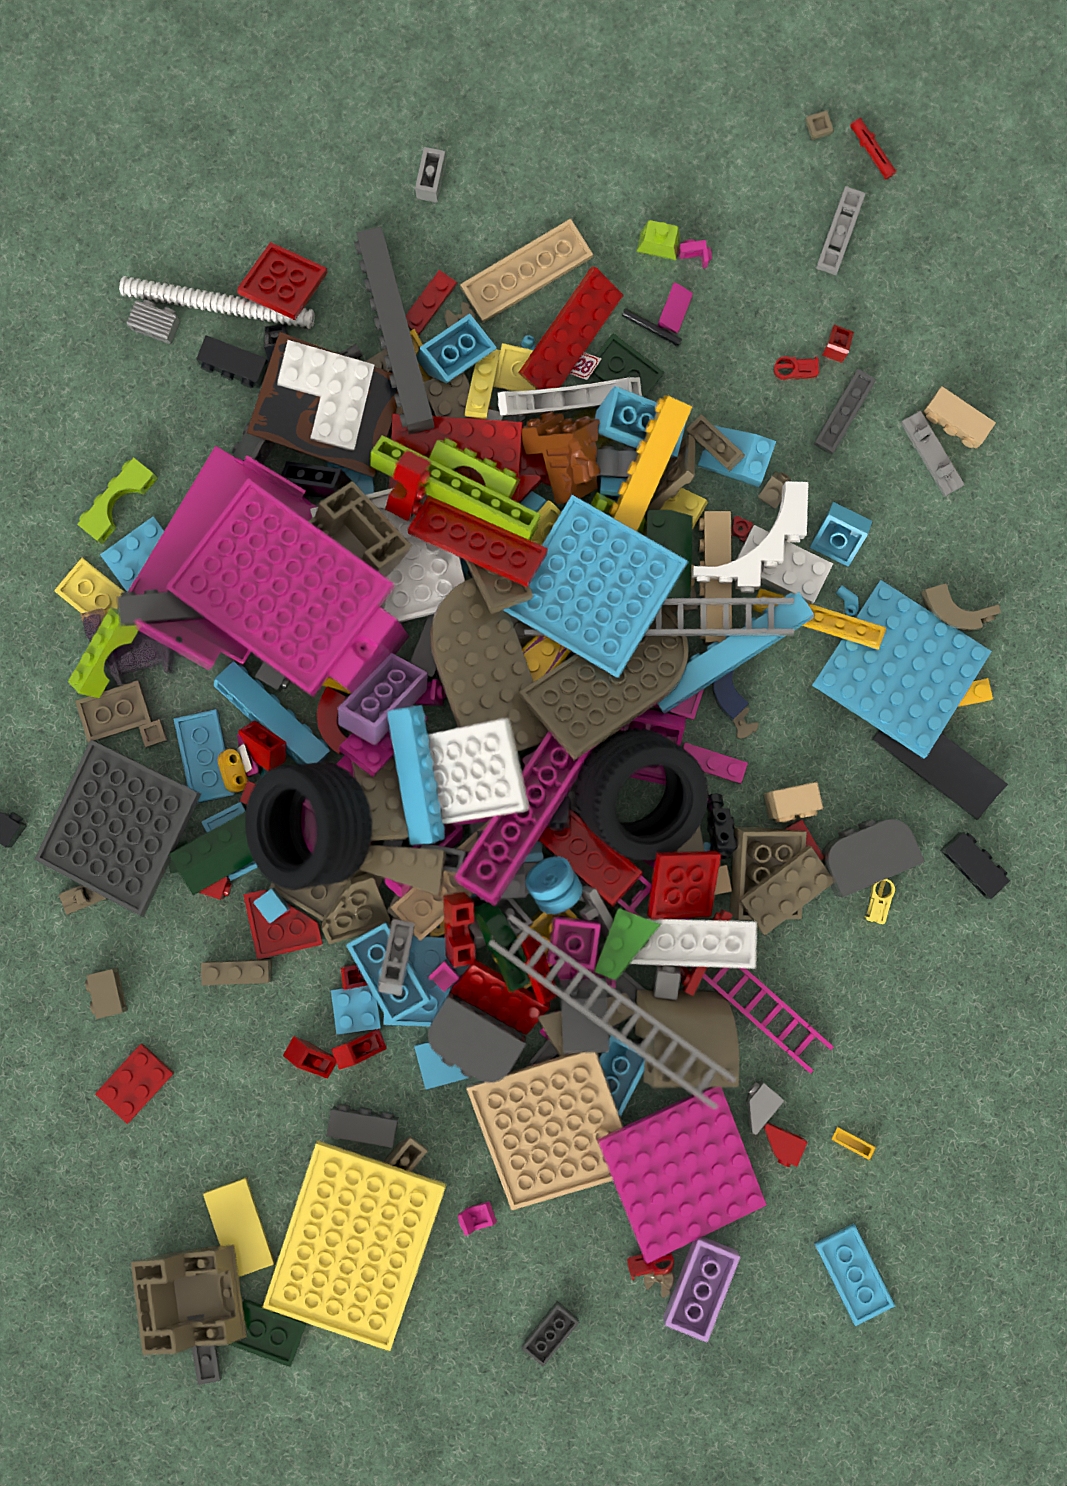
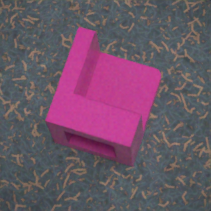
(444, 975)

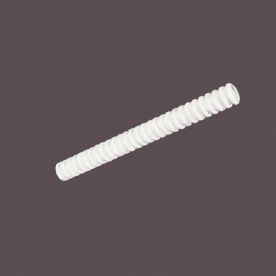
(209, 300)

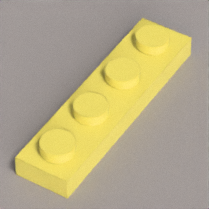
(482, 386)

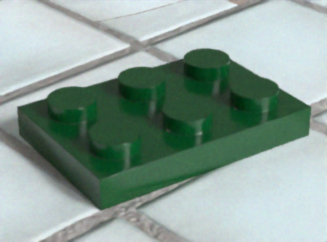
(623, 361)
(270, 1334)

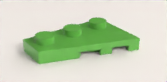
(623, 943)

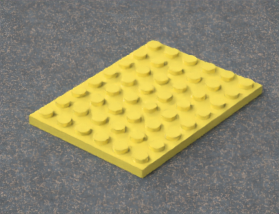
(354, 1245)

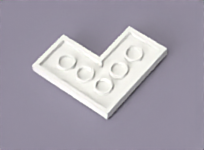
(338, 382)

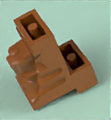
(567, 452)

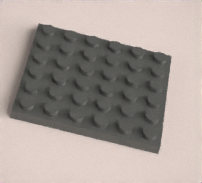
(117, 827)

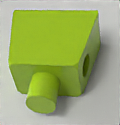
(659, 239)

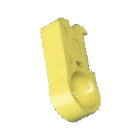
(879, 905)

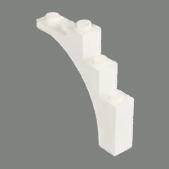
(562, 399)
(789, 525)

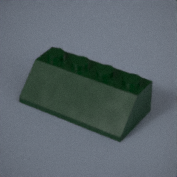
(674, 533)
(213, 855)

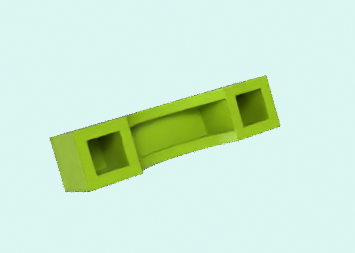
(132, 479)
(498, 480)
(89, 674)

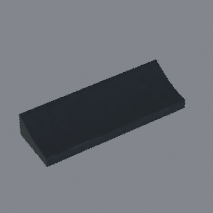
(950, 772)

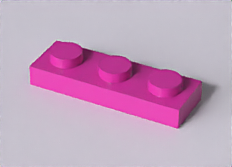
(718, 764)

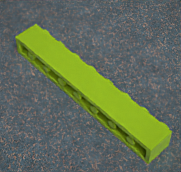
(461, 492)

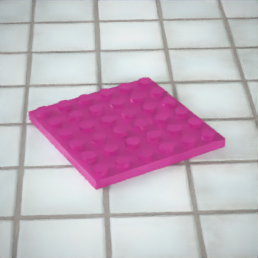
(681, 1173)

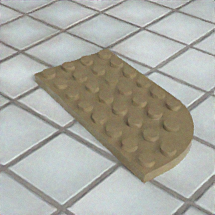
(482, 665)
(588, 704)

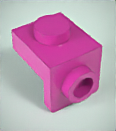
(693, 248)
(433, 695)
(476, 1217)

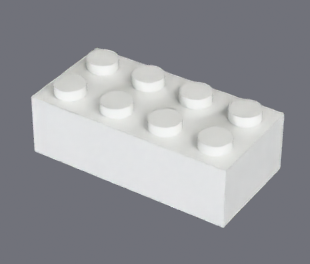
(797, 573)

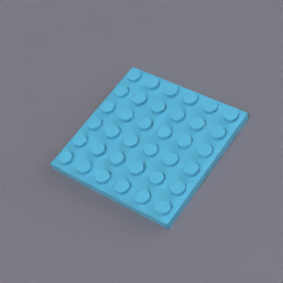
(598, 586)
(914, 676)

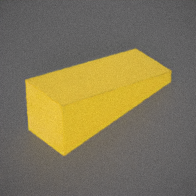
(854, 1143)

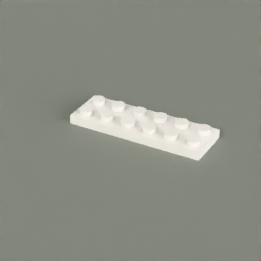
(701, 944)

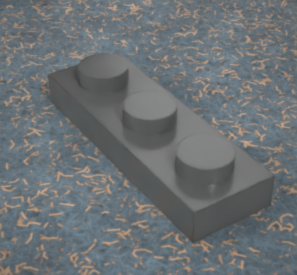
(206, 1361)

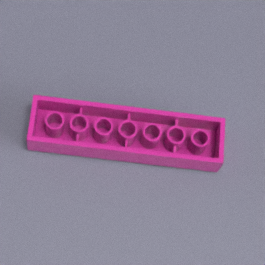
(512, 835)

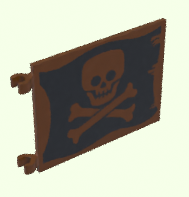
(289, 415)

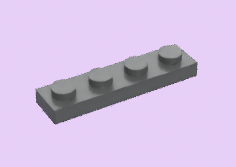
(845, 411)

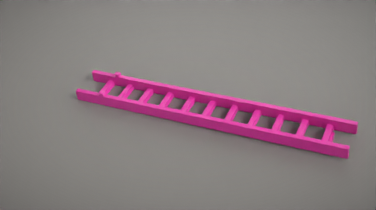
(640, 895)

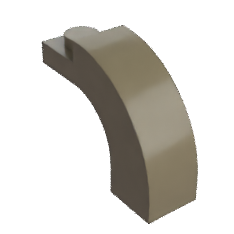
(942, 606)

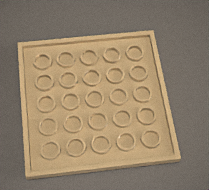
(547, 1127)

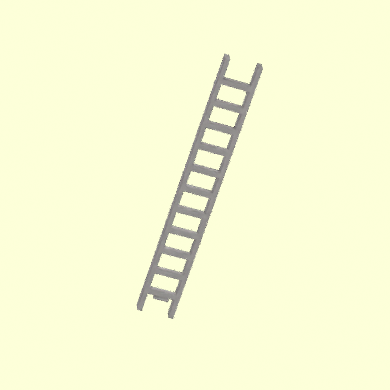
(715, 632)
(620, 998)

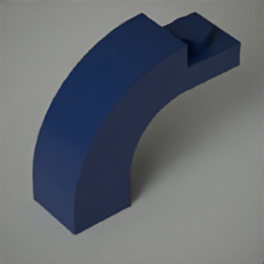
(727, 697)

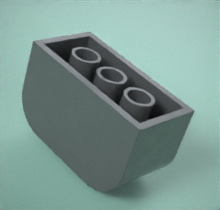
(870, 854)
(474, 1040)

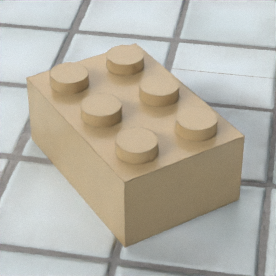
(793, 801)

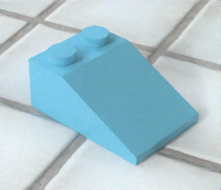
(754, 464)

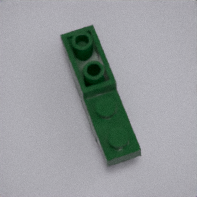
(497, 928)

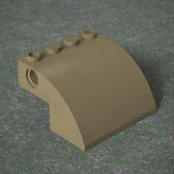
(361, 529)
(699, 1020)
(183, 1286)

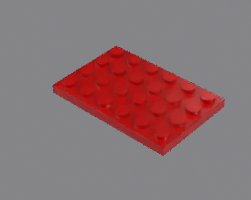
(488, 438)

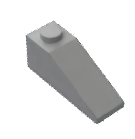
(396, 957)

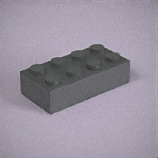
(550, 1333)

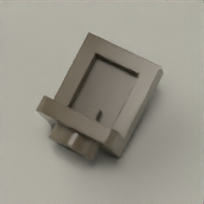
(773, 490)

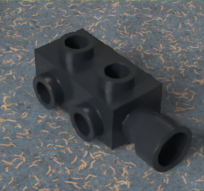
(723, 823)

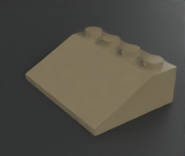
(757, 856)

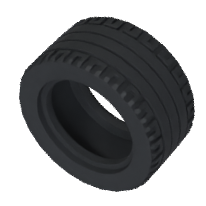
(670, 822)
(276, 831)

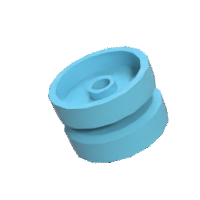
(554, 885)

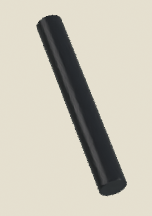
(652, 327)

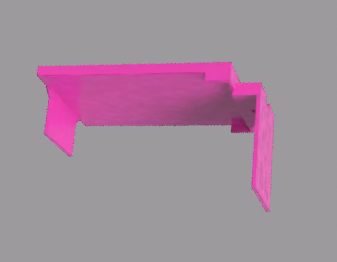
(201, 507)
(290, 593)

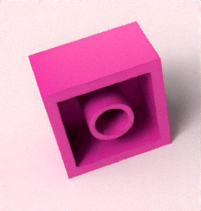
(576, 939)

